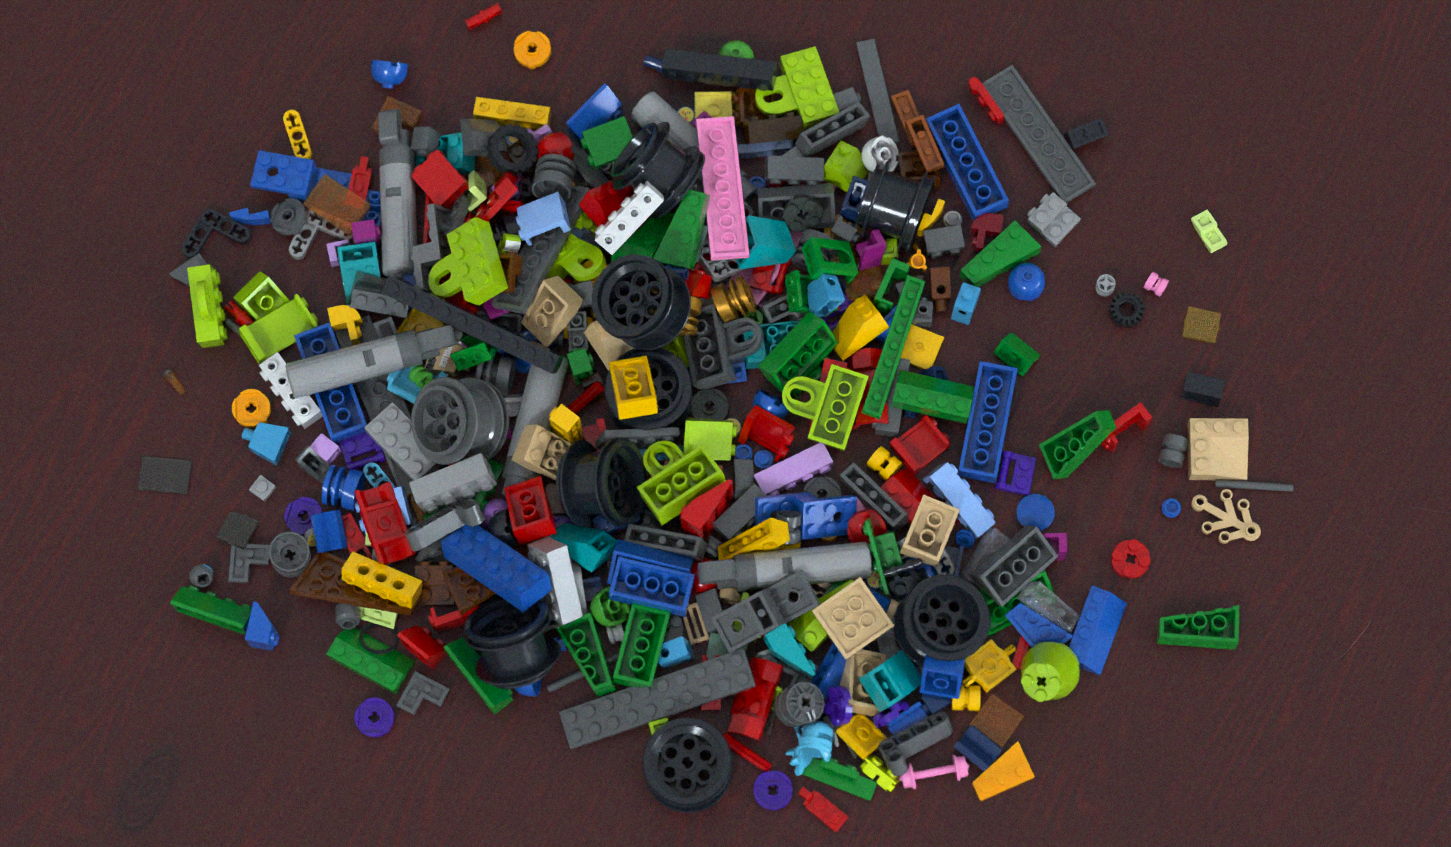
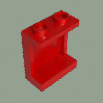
(440, 179)
(1137, 415)
(768, 431)
(920, 445)
(448, 621)

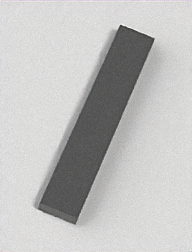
(876, 89)

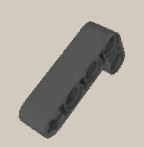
(444, 522)
(913, 740)

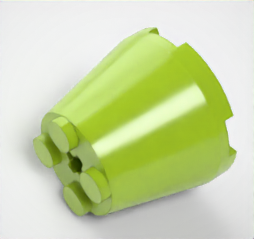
(1056, 664)

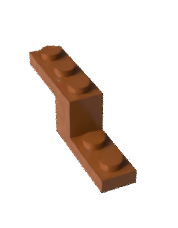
(917, 131)

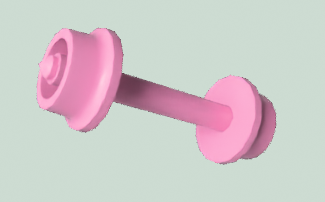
(959, 766)

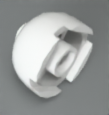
(879, 151)

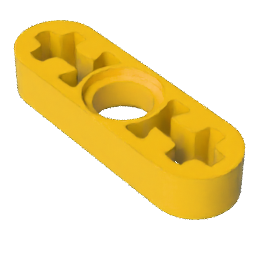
(291, 130)

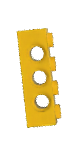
(512, 113)
(566, 424)
(759, 538)
(395, 585)

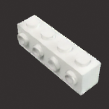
(628, 217)
(303, 408)

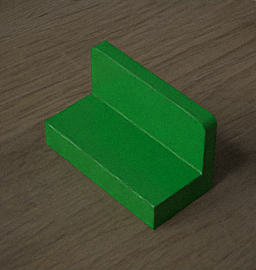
(1016, 353)

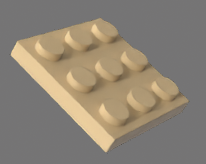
(852, 618)

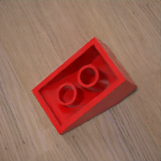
(530, 510)
(423, 646)

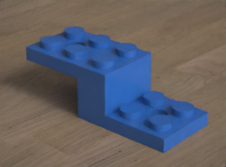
(294, 177)
(816, 512)

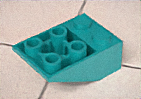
(452, 147)
(355, 258)
(772, 336)
(586, 545)
(785, 648)
(891, 680)

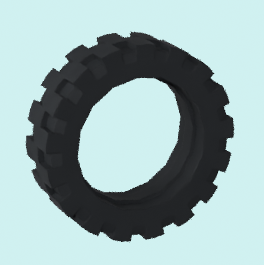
(521, 134)

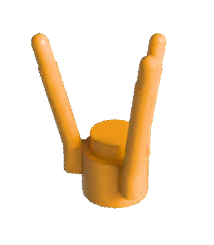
(917, 260)

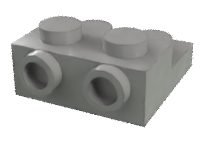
(1052, 219)

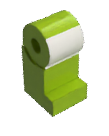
(509, 242)

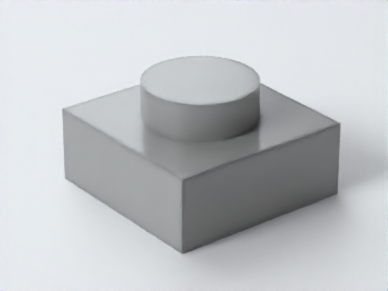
(262, 488)

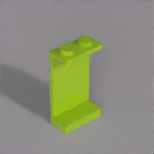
(278, 329)

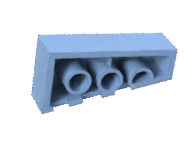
(957, 494)

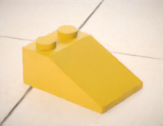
(858, 327)
(633, 387)

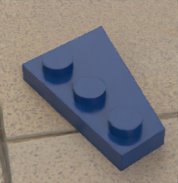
(1036, 627)

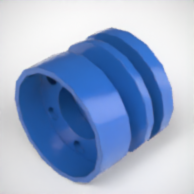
(339, 486)

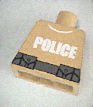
(444, 362)

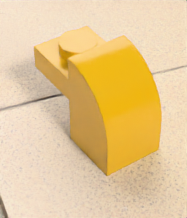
(346, 317)

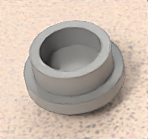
(952, 218)

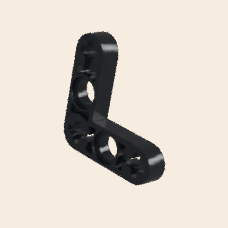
(209, 227)

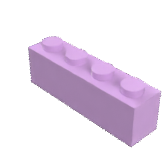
(794, 470)

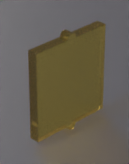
(1201, 325)

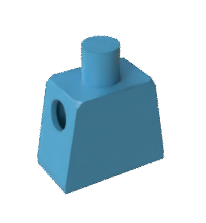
(824, 295)
(966, 302)
(267, 441)
(679, 652)

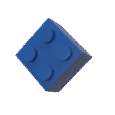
(942, 677)

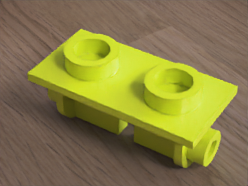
(876, 767)

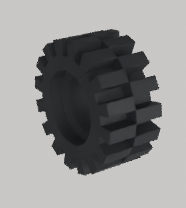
(1132, 300)

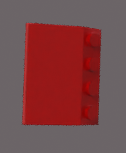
(603, 200)
(703, 511)

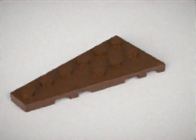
(324, 581)
(468, 591)

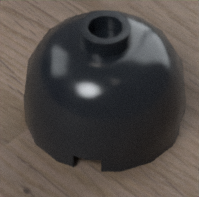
(501, 528)

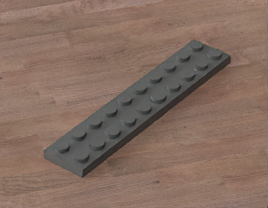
(375, 394)
(665, 698)

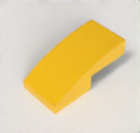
(929, 221)

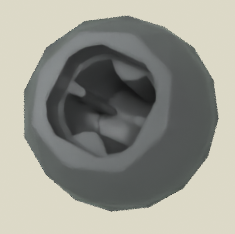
(201, 575)

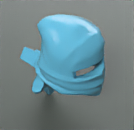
(813, 743)

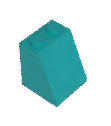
(767, 242)

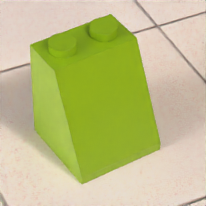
(713, 435)

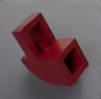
(985, 226)

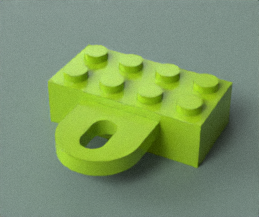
(803, 89)
(575, 252)
(472, 264)
(206, 306)
(831, 404)
(679, 480)

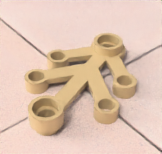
(1228, 519)

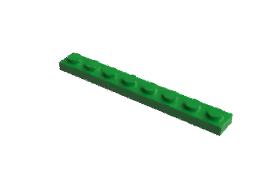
(893, 347)

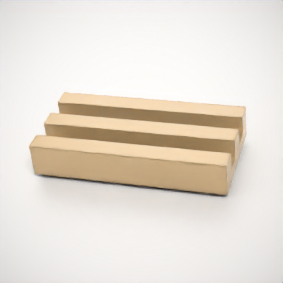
(699, 639)

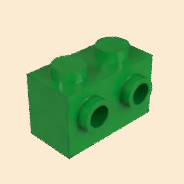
(580, 364)

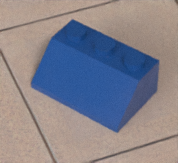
(597, 110)

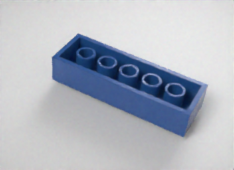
(967, 163)
(338, 405)
(987, 422)
(496, 566)

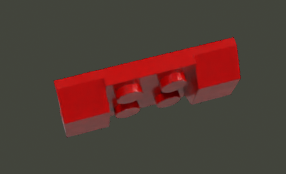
(497, 198)
(865, 362)
(384, 523)
(753, 705)

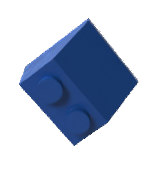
(260, 630)

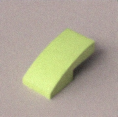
(1208, 231)

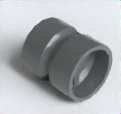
(1173, 450)
(794, 521)

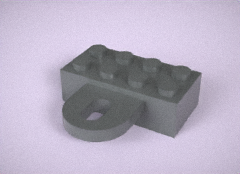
(716, 347)

